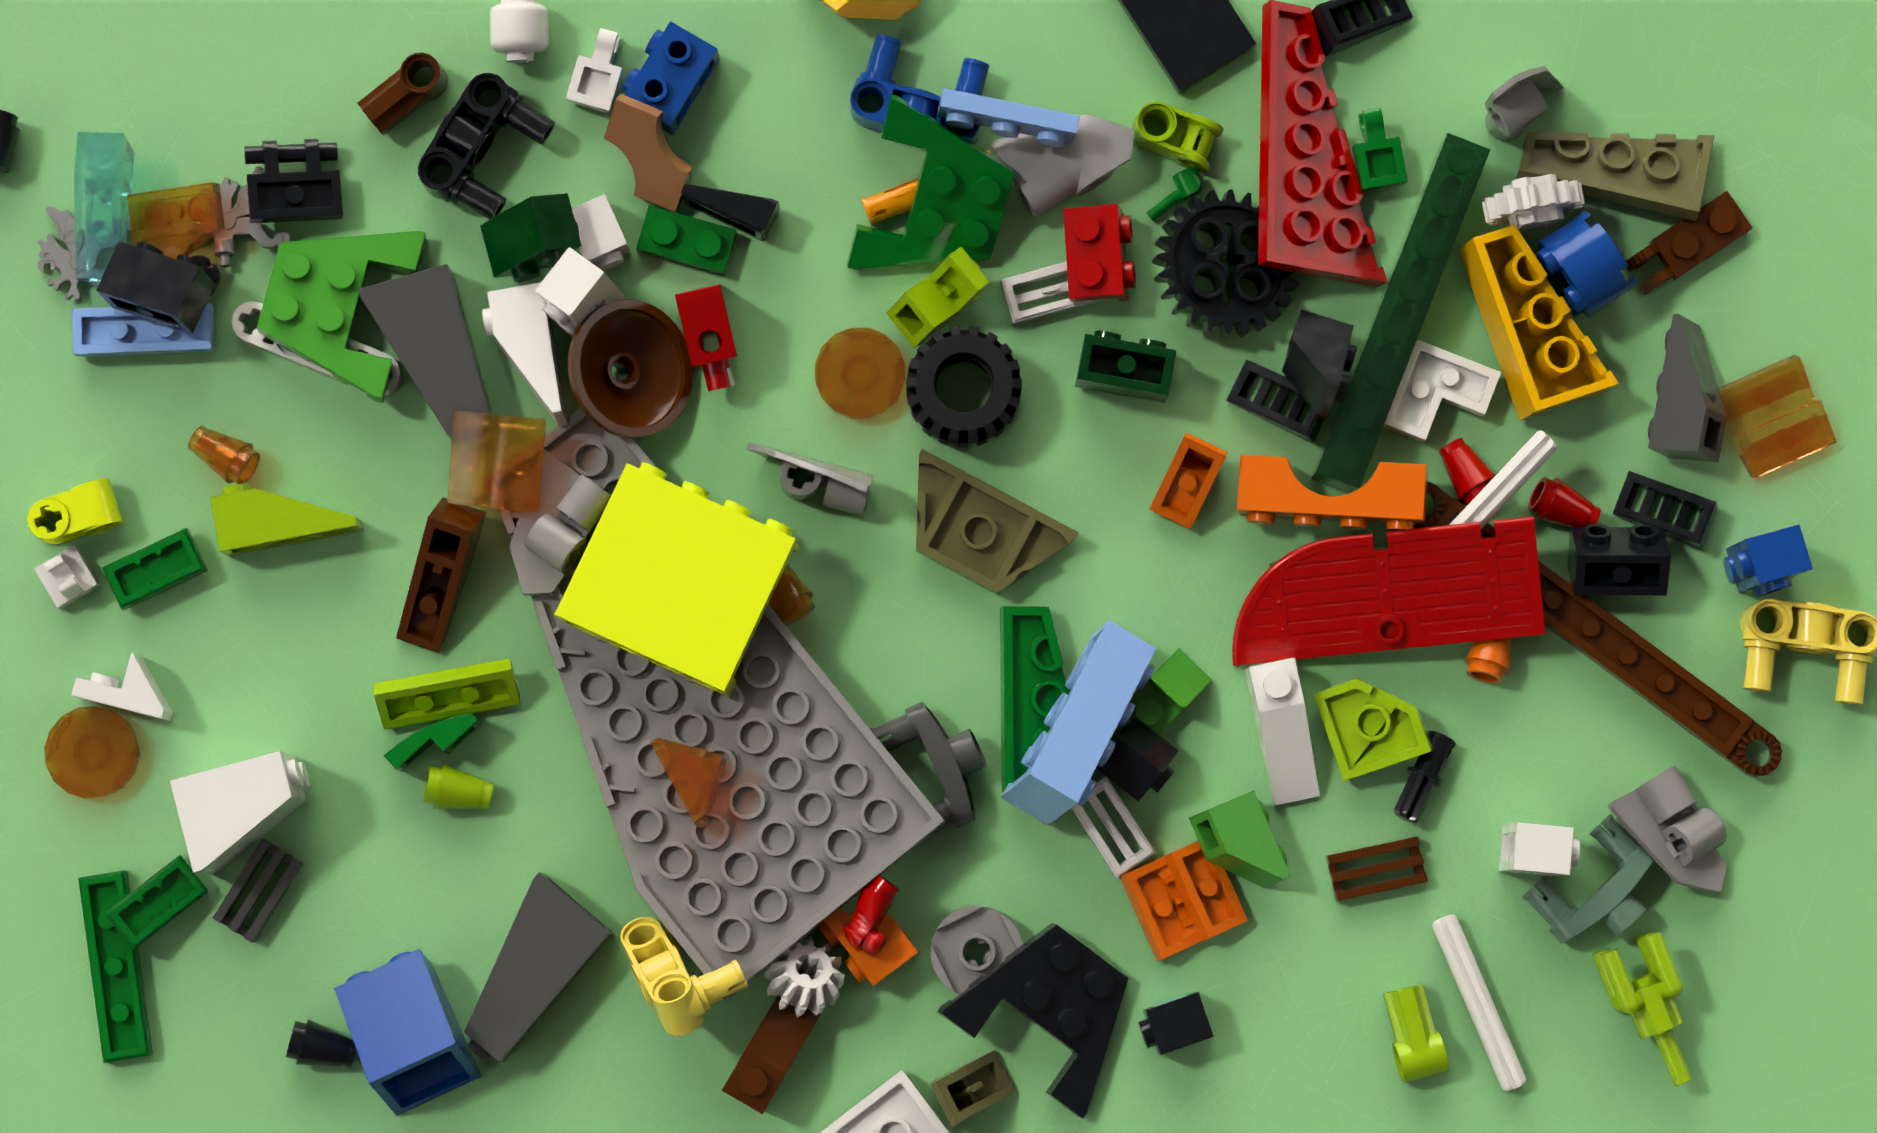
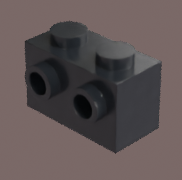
(156, 285)
(1618, 560)

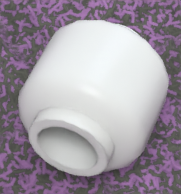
(519, 29)

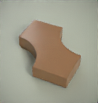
(640, 136)

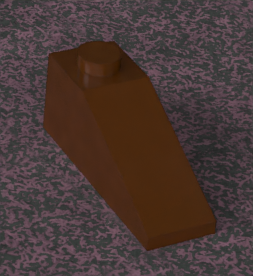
(440, 573)
(769, 1056)

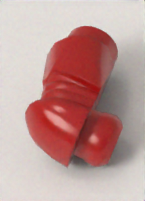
(870, 911)

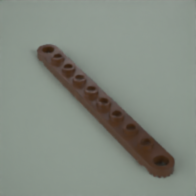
(1636, 661)

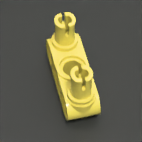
(1812, 630)
(665, 982)

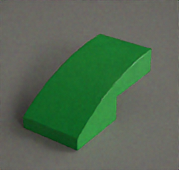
(445, 733)

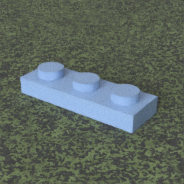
(1007, 117)
(116, 332)

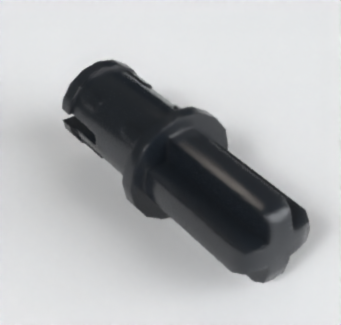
(1424, 778)

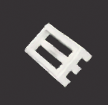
(1044, 310)
(1132, 859)

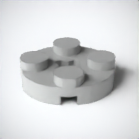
(951, 942)

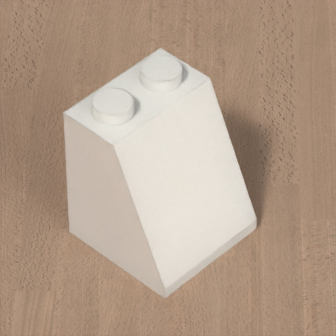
(236, 806)

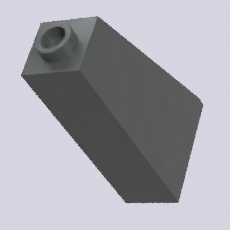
(431, 338)
(537, 963)

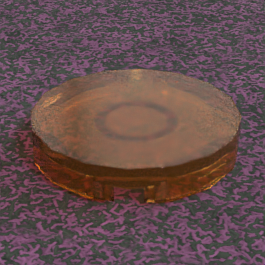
(859, 373)
(91, 752)

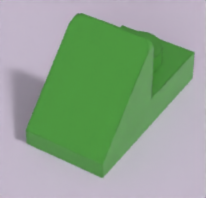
(1168, 692)

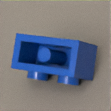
(672, 73)
(1767, 561)

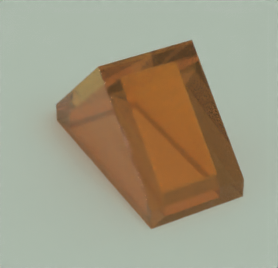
(694, 775)

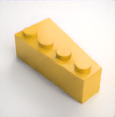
(1530, 327)

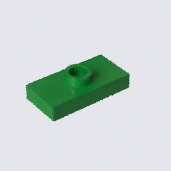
(154, 569)
(156, 902)

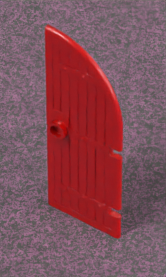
(1416, 593)

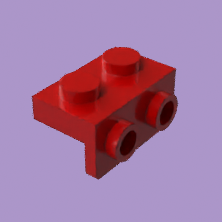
(1097, 253)

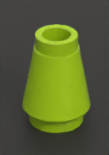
(456, 789)

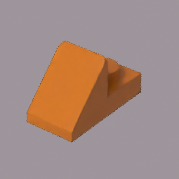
(1188, 480)

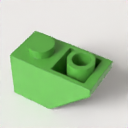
(1241, 840)

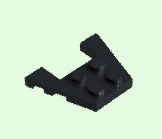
(1061, 991)

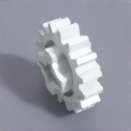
(1533, 202)

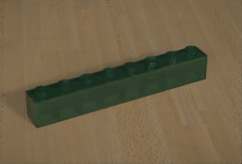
(1400, 314)

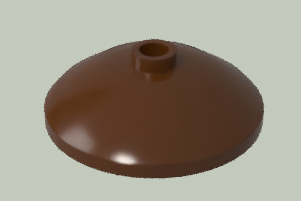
(650, 364)

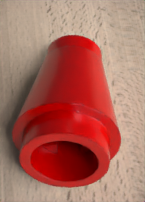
(1465, 470)
(1561, 504)

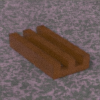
(1414, 860)

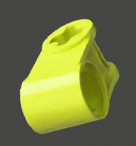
(83, 509)

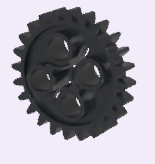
(1187, 259)

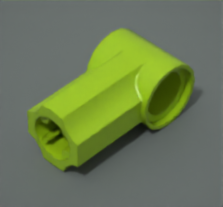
(1417, 1045)

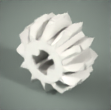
(805, 978)

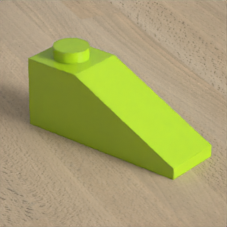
(263, 520)

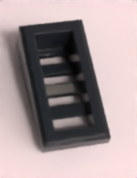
(1336, 31)
(741, 211)
(1242, 385)
(1704, 520)

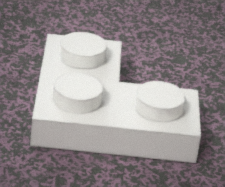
(1436, 377)

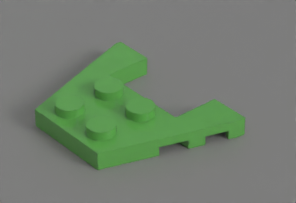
(317, 298)

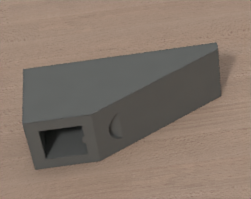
(1688, 407)

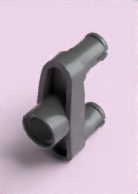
(950, 756)

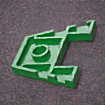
(954, 202)

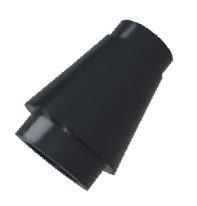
(320, 1046)

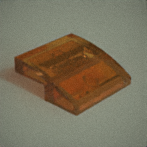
(1775, 417)
(496, 461)

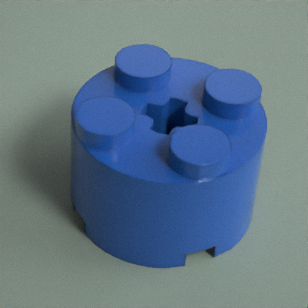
(1585, 265)

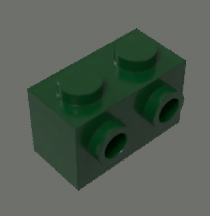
(530, 236)
(1125, 367)

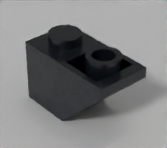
(1317, 359)

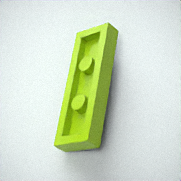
(446, 693)

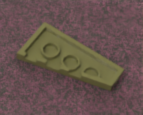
(1642, 173)

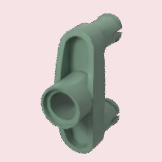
(1611, 903)

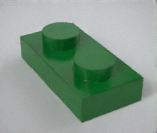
(686, 240)

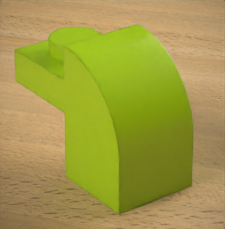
(938, 298)

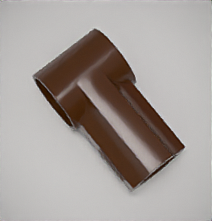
(399, 97)

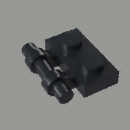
(293, 194)

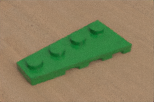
(1029, 682)

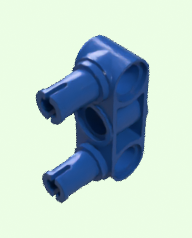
(879, 82)

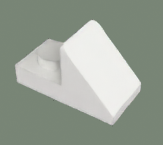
(137, 694)

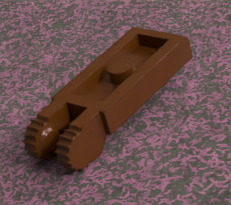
(1692, 241)

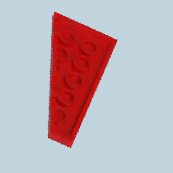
(1307, 171)

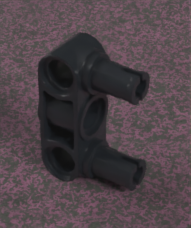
(468, 135)

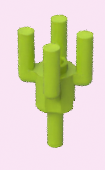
(1648, 997)

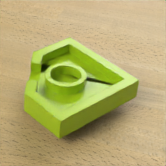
(1370, 727)

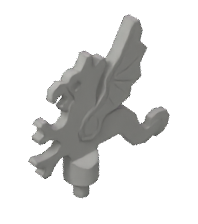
(238, 224)
(61, 258)

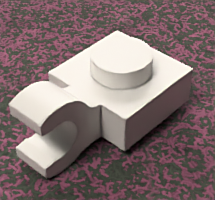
(596, 79)

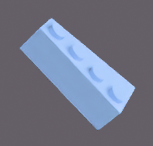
(1082, 724)

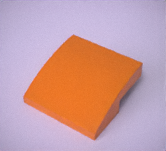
(1182, 900)

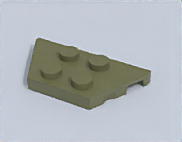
(980, 527)

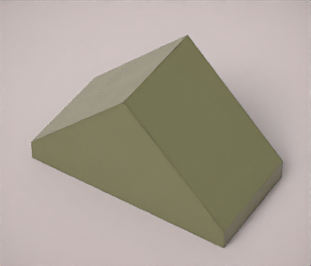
(972, 1087)

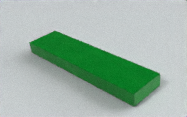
(114, 971)

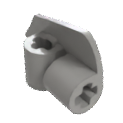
(1518, 102)
(1052, 174)
(845, 488)
(554, 539)
(1675, 831)

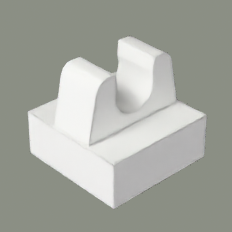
(67, 577)

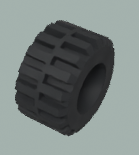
(973, 348)

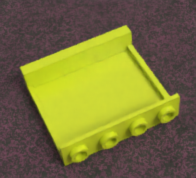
(677, 577)

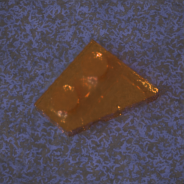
(177, 218)

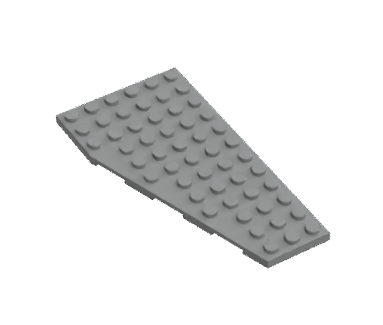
(806, 787)

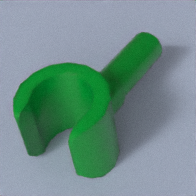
(1187, 185)

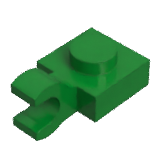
(1379, 159)

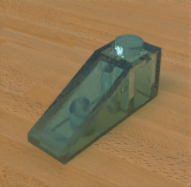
(100, 199)

